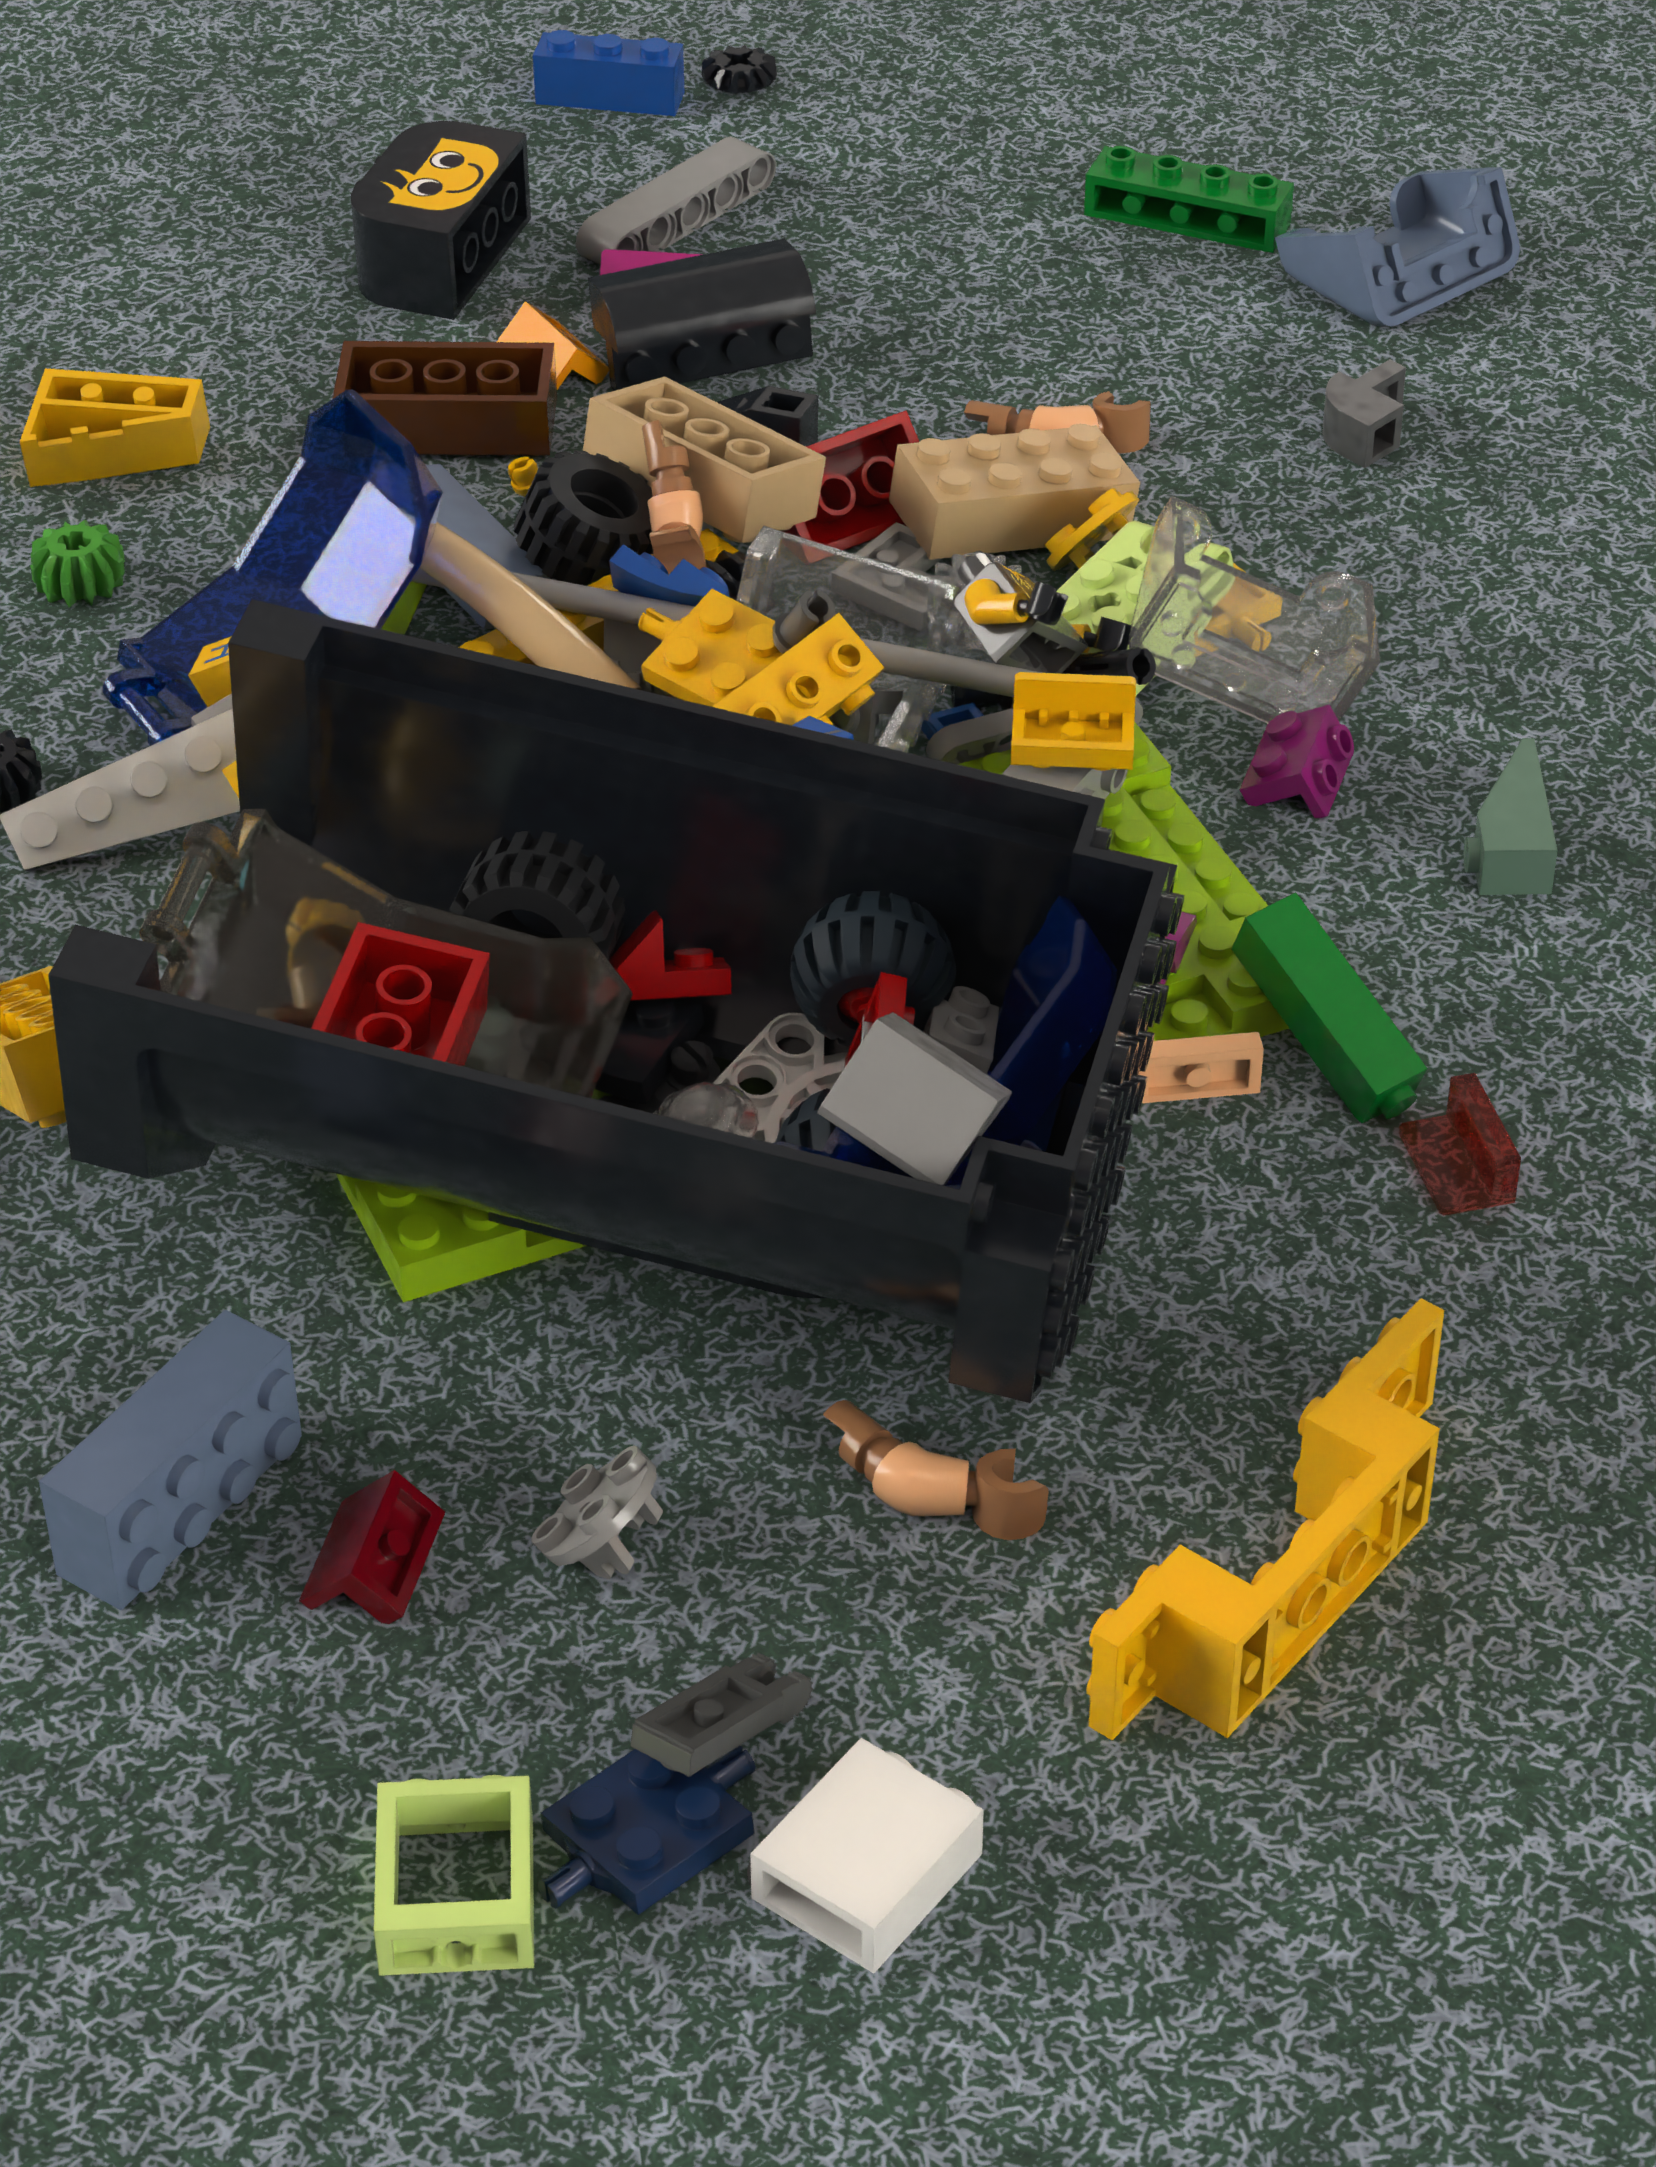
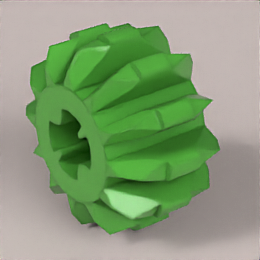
(77, 563)

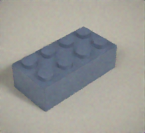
(172, 1460)

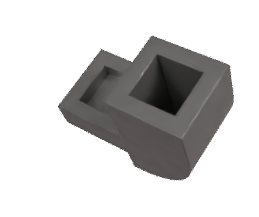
(1365, 413)

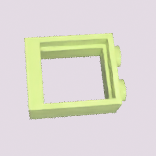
(490, 1931)

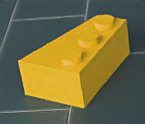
(111, 425)

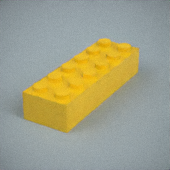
(29, 1051)

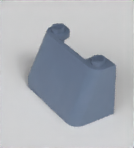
(1445, 240)

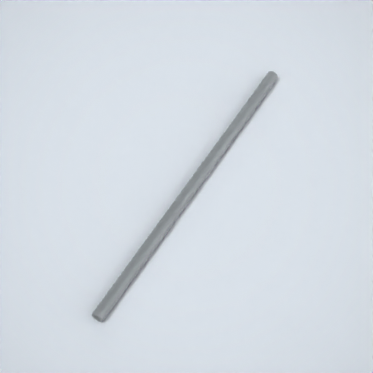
(895, 658)

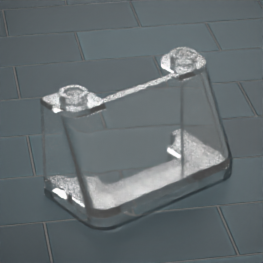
(1247, 637)

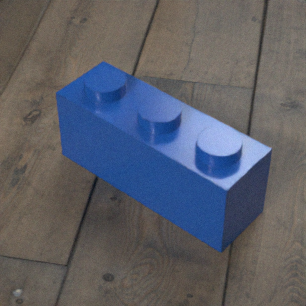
(609, 73)

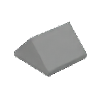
(913, 1100)

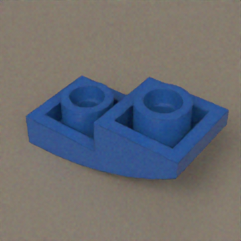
(649, 578)

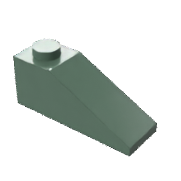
(1514, 831)

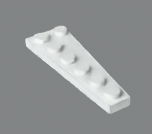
(131, 798)

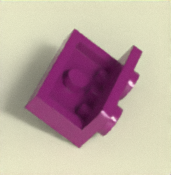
(1301, 756)

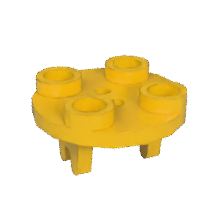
(1075, 543)

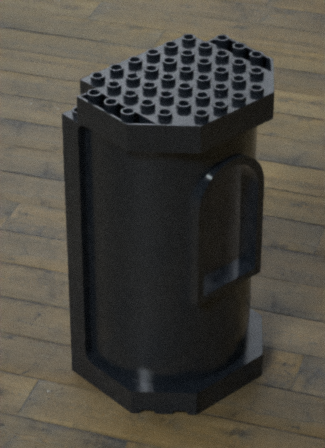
(737, 835)

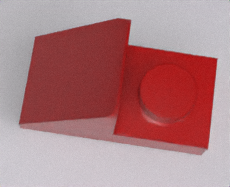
(651, 977)

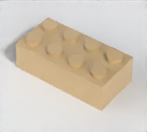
(738, 466)
(1004, 488)

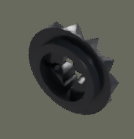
(739, 69)

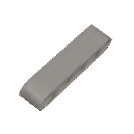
(678, 200)

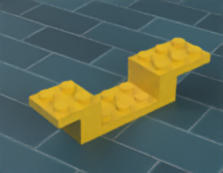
(1366, 1491)

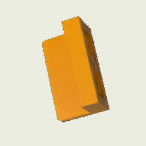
(570, 353)

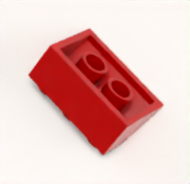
(857, 483)

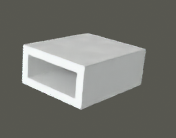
(867, 1854)

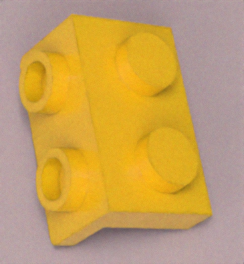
(1073, 721)

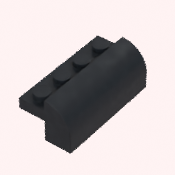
(704, 314)

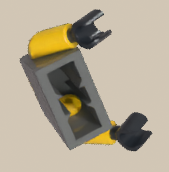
(1024, 620)

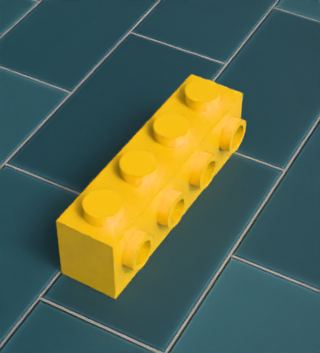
(811, 679)

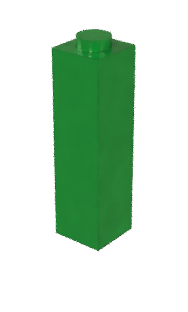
(1329, 1009)

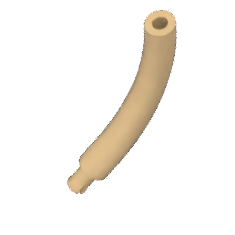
(517, 610)

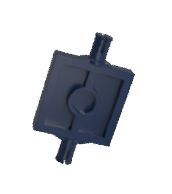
(645, 1828)

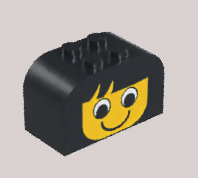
(439, 215)

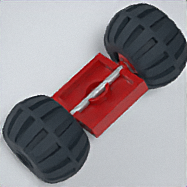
(858, 965)

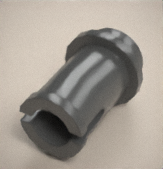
(803, 619)

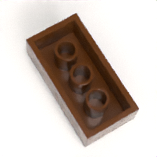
(458, 393)

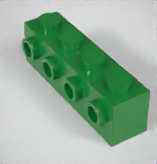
(1188, 198)

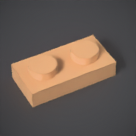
(1204, 1067)

